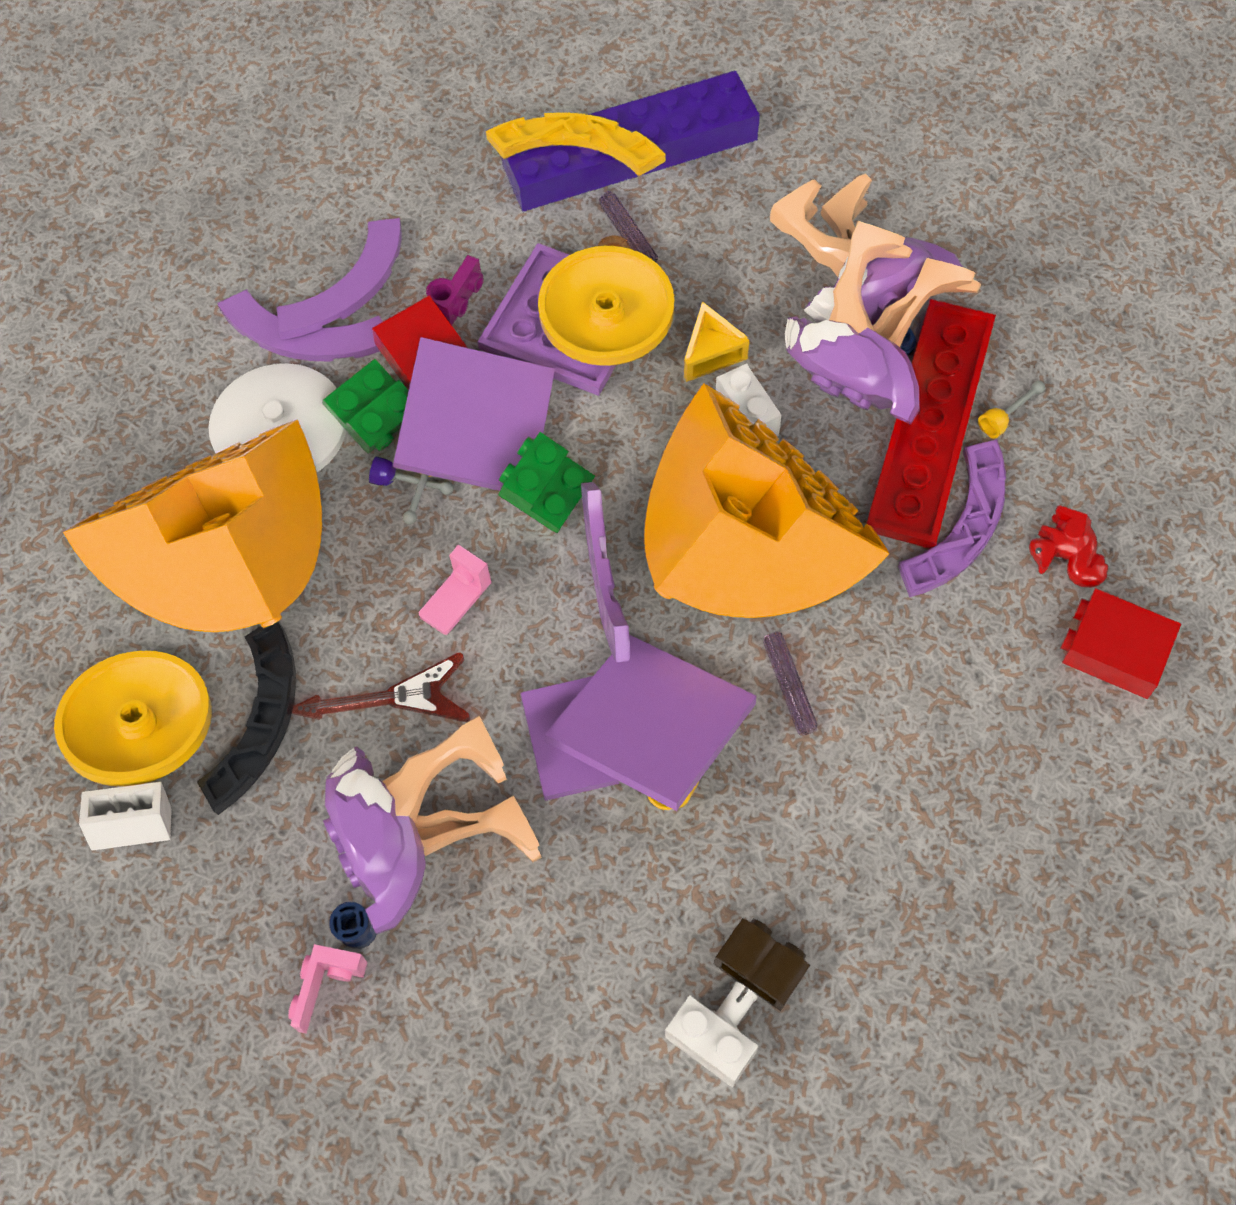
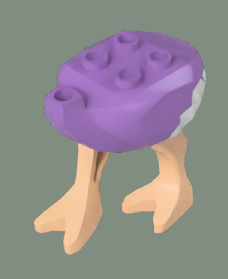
(884, 278)
(866, 358)
(386, 836)

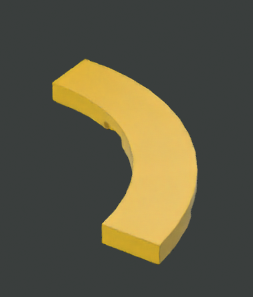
(577, 130)

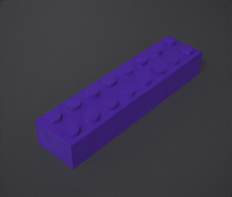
(680, 121)

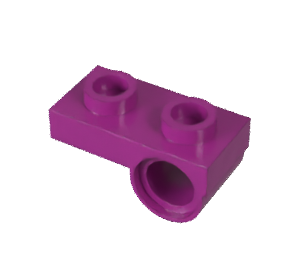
(453, 294)

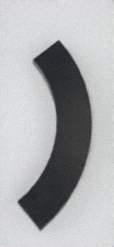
(265, 724)

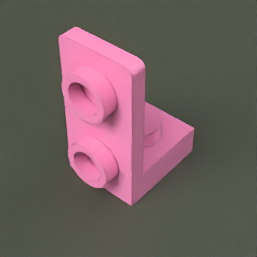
(458, 592)
(340, 966)

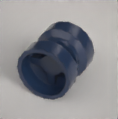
(358, 931)

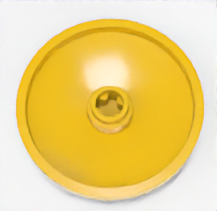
(606, 305)
(133, 718)

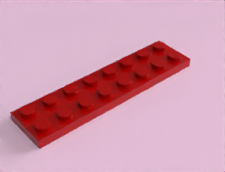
(925, 453)

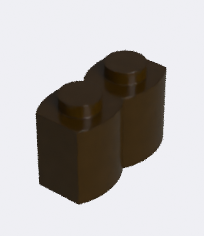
(762, 963)

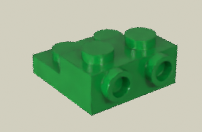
(369, 406)
(544, 482)

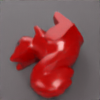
(1073, 541)

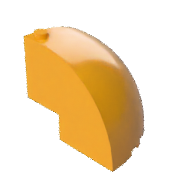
(747, 520)
(216, 540)

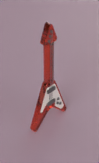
(416, 694)

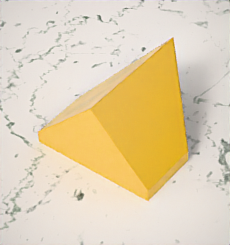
(713, 345)

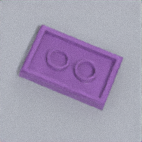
(558, 771)

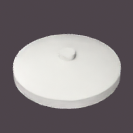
(271, 399)

